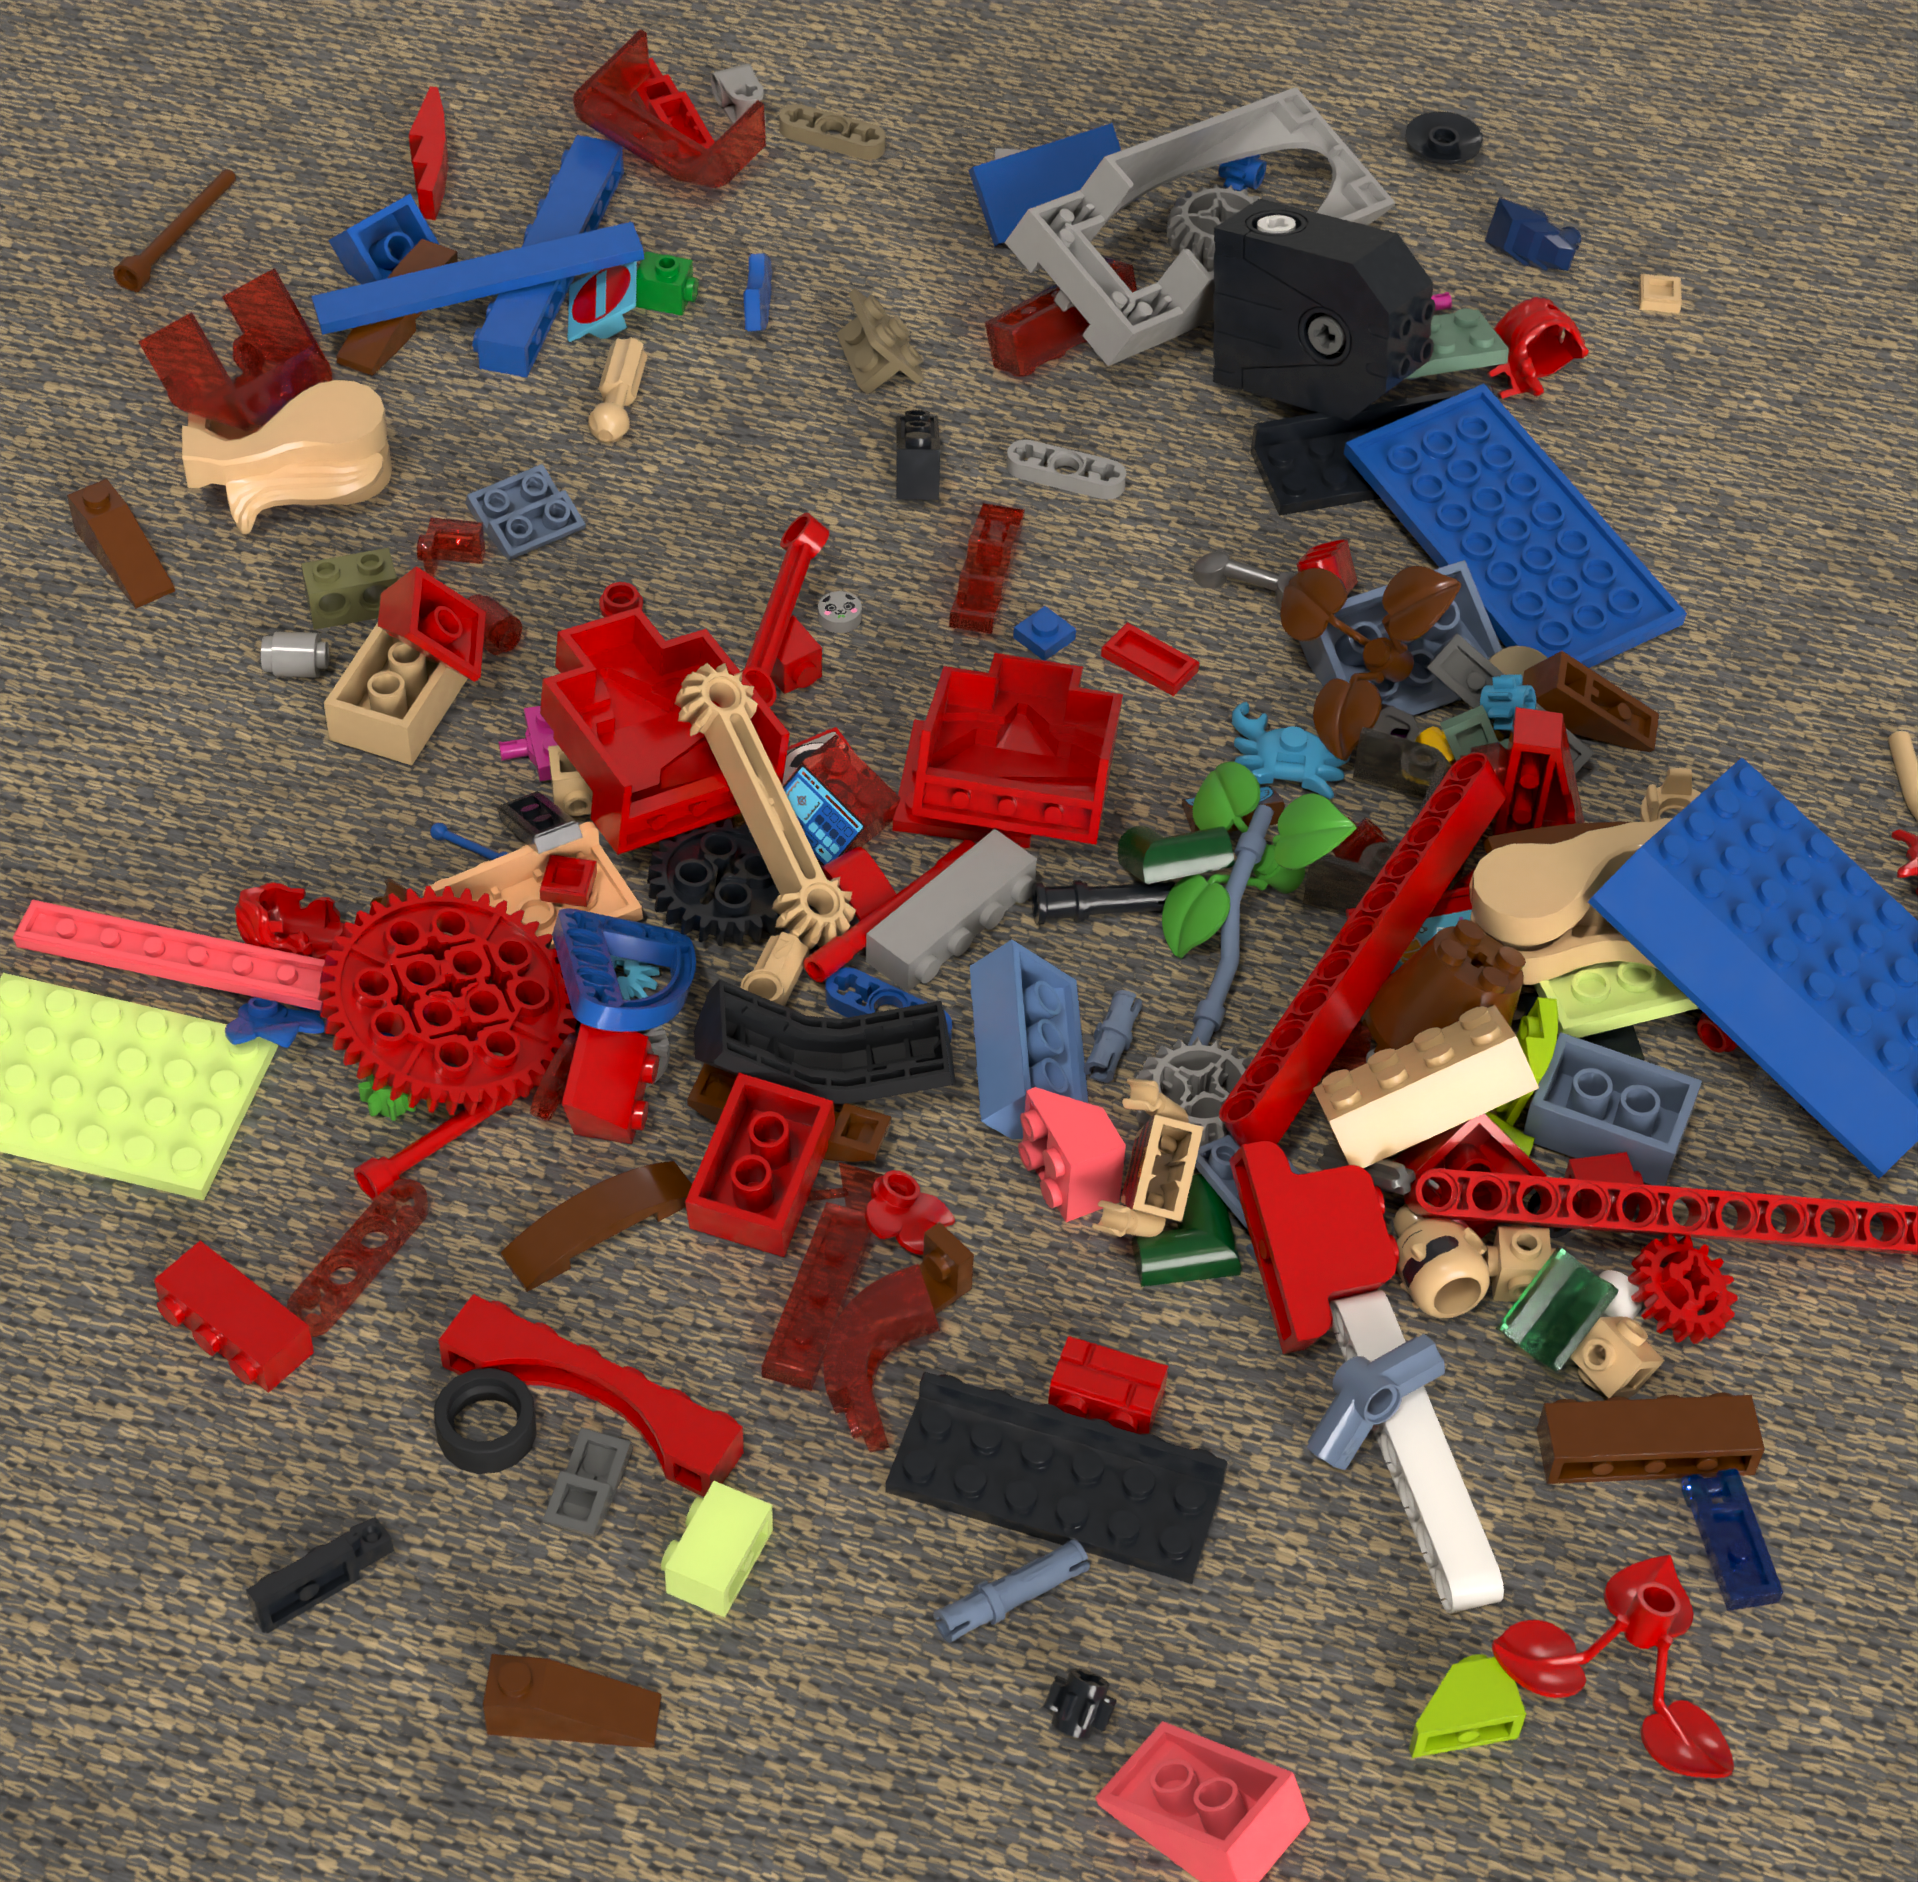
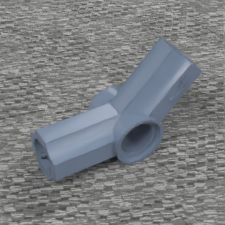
(1371, 1395)

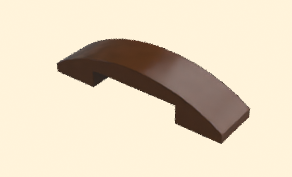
(856, 1131)
(592, 1217)

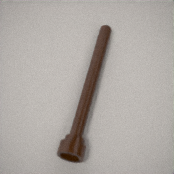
(135, 270)

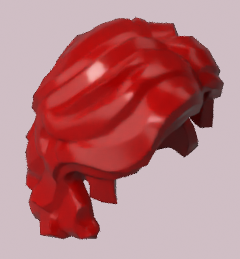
(276, 920)

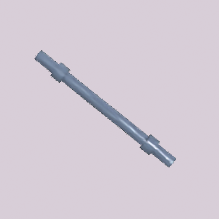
(1249, 851)

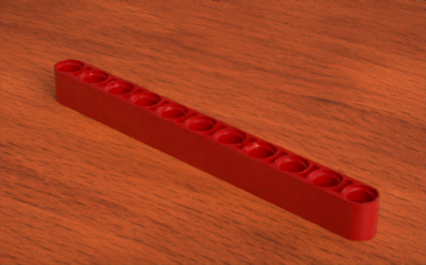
(1363, 953)
(1656, 1216)

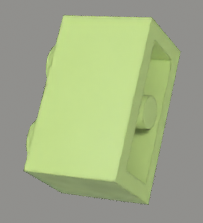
(717, 1548)

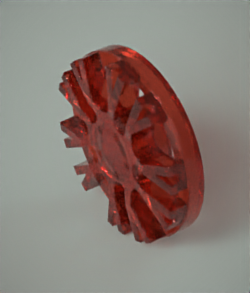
(553, 1084)

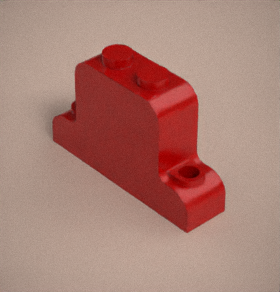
(1312, 1238)

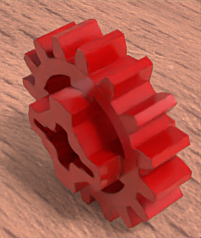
(1682, 1288)

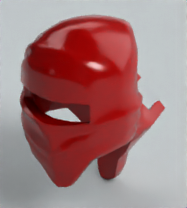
(1535, 345)

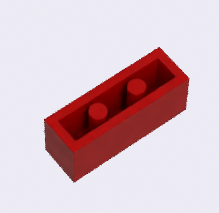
(233, 1317)

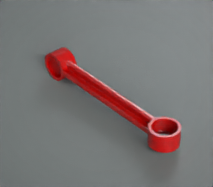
(802, 543)

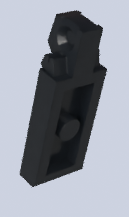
(317, 1575)

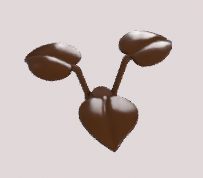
(1414, 604)

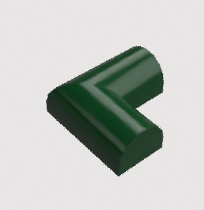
(1182, 855)
(1196, 1250)

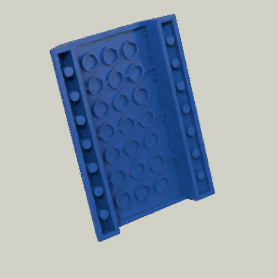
(1784, 955)

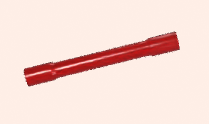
(842, 948)

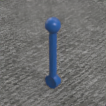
(440, 832)

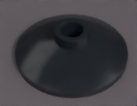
(1443, 137)

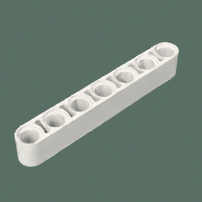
(1423, 1467)

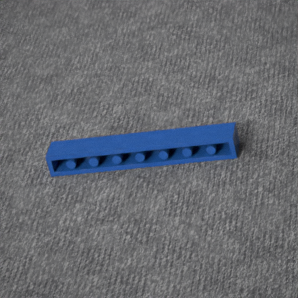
(574, 205)

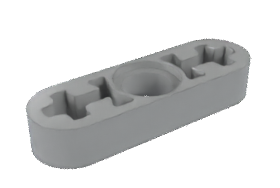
(1097, 468)

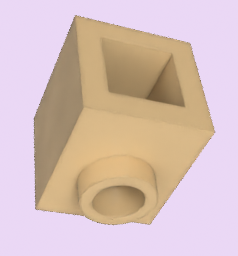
(568, 786)

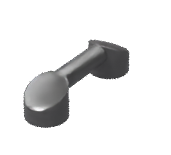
(1214, 567)

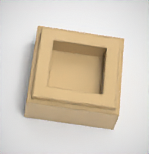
(1660, 293)

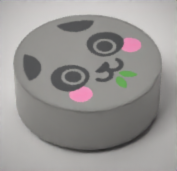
(839, 612)

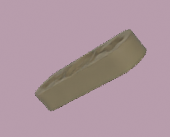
(798, 124)

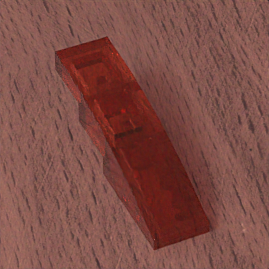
(986, 568)

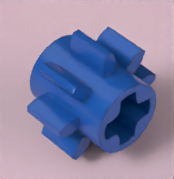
(1243, 173)

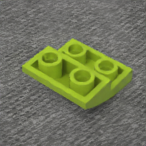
(1538, 1041)

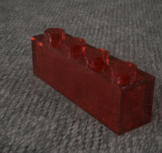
(1041, 329)

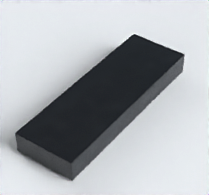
(539, 822)

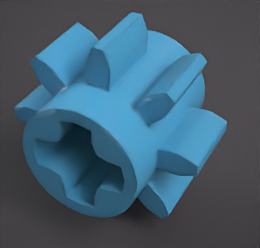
(1504, 696)

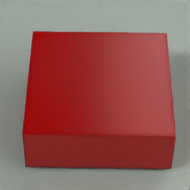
(568, 880)

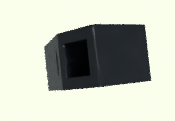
(917, 456)

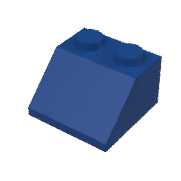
(381, 241)

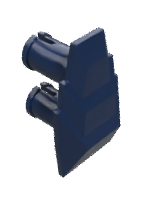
(1531, 238)

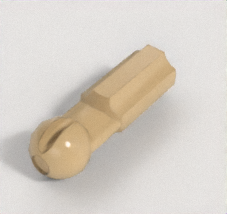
(618, 389)

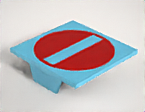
(601, 300)

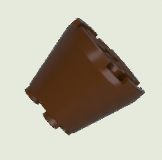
(1441, 982)

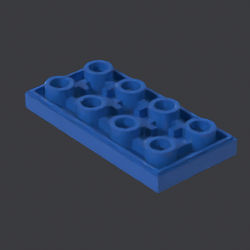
(1037, 176)

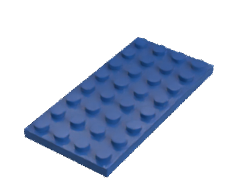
(1536, 548)

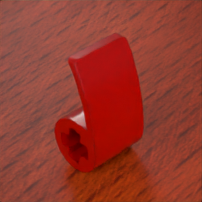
(861, 877)

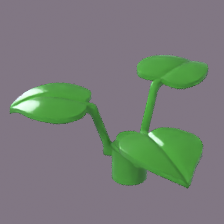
(1307, 832)

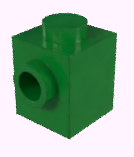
(665, 283)

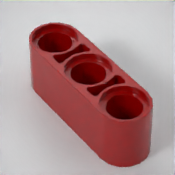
(1334, 557)

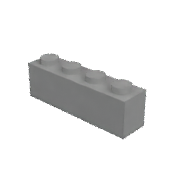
(951, 911)

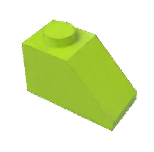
(1469, 1709)

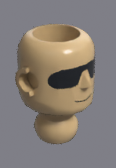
(1440, 1264)

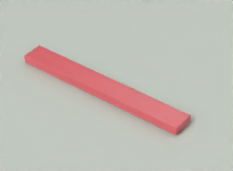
(171, 954)

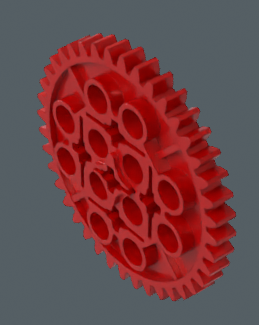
(480, 945)

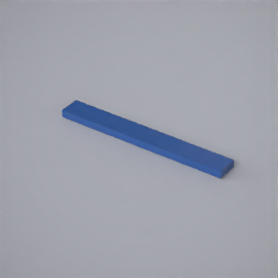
(477, 277)

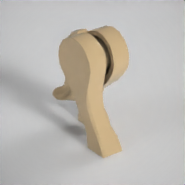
(313, 451)
(1540, 897)

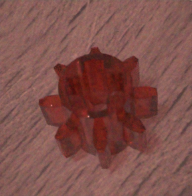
(1354, 845)

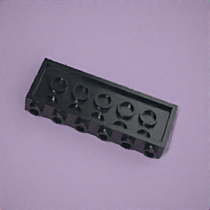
(1305, 455)
(1058, 1476)

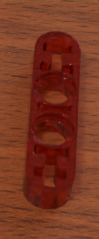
(364, 1260)

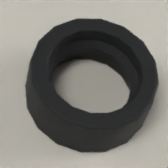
(491, 1455)

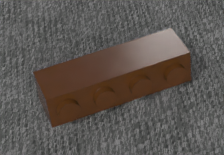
(1648, 1438)

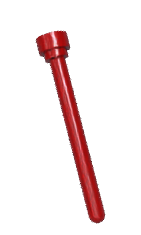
(379, 1173)

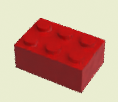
(760, 1164)

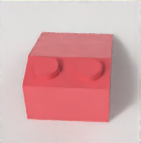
(1207, 1805)

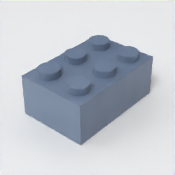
(1611, 1104)

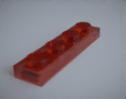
(817, 1297)

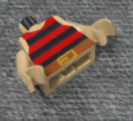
(1158, 1166)

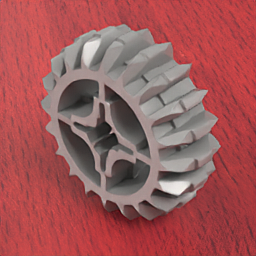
(1196, 215)
(1195, 1081)

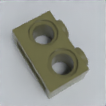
(347, 587)

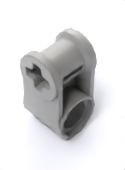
(736, 90)

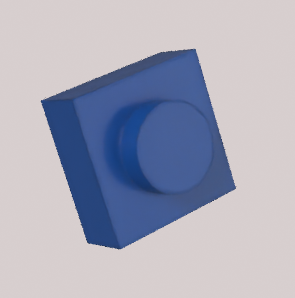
(1044, 633)

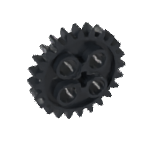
(714, 884)

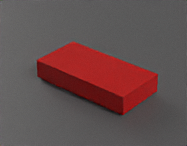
(1150, 659)

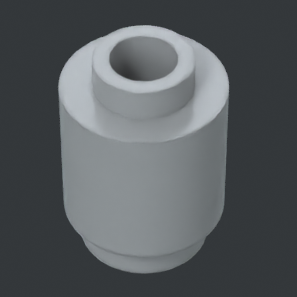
(294, 654)

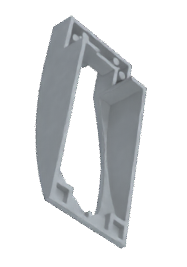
(1128, 322)

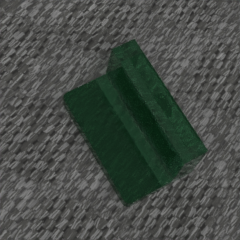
(1557, 1310)

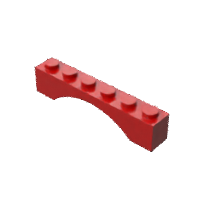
(685, 1437)

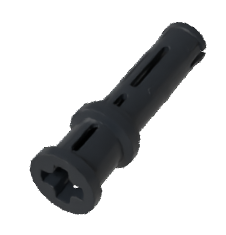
(1081, 900)

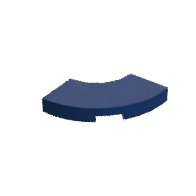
(758, 293)

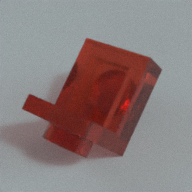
(451, 542)

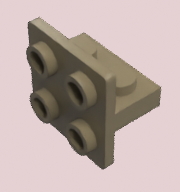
(877, 345)

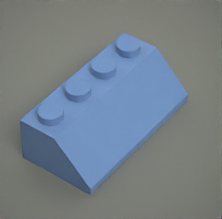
(1024, 1034)

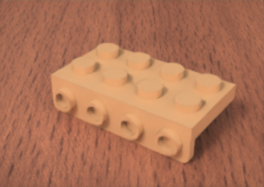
(520, 874)

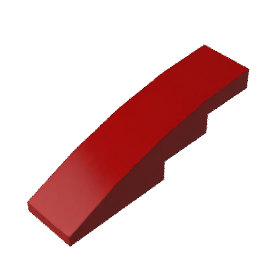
(664, 101)
(429, 154)

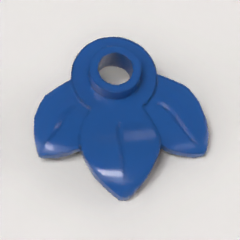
(271, 1022)

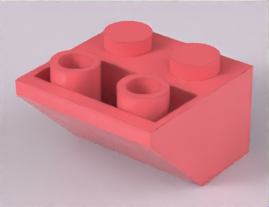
(1072, 1152)

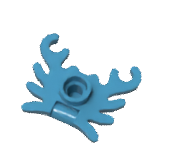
(1285, 754)

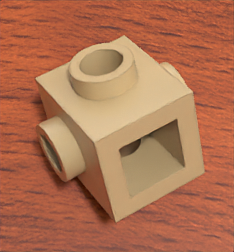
(1516, 1259)
(1616, 1357)

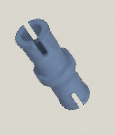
(1113, 1036)

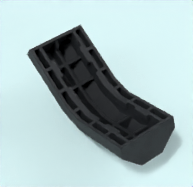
(825, 1056)

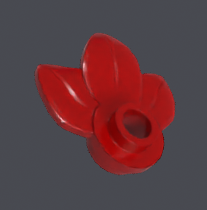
(904, 1211)

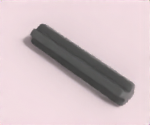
(1384, 1173)

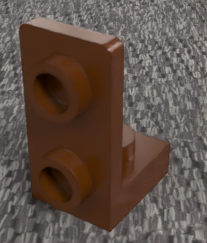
(945, 1267)

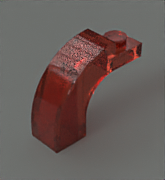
(864, 1334)

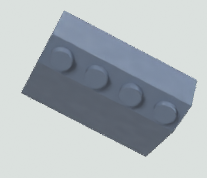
(1340, 656)

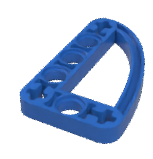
(584, 951)

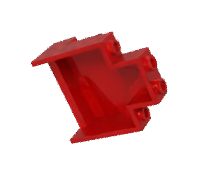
(623, 733)
(1018, 749)

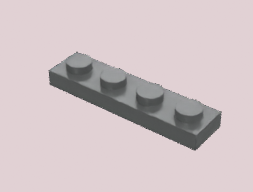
(1468, 672)

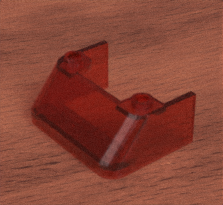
(607, 108)
(273, 352)

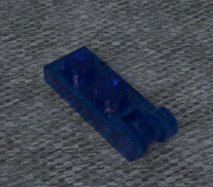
(1732, 1539)

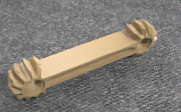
(764, 805)

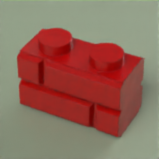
(1108, 1385)

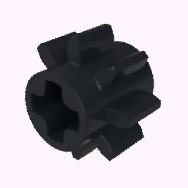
(1080, 1703)

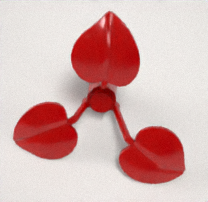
(1650, 1612)

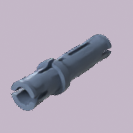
(993, 1600)

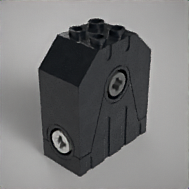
(1316, 309)

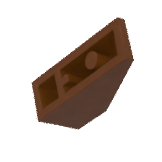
(118, 543)
(1592, 703)
(566, 1704)

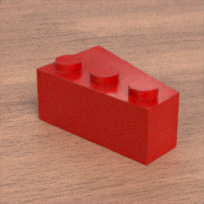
(1538, 775)

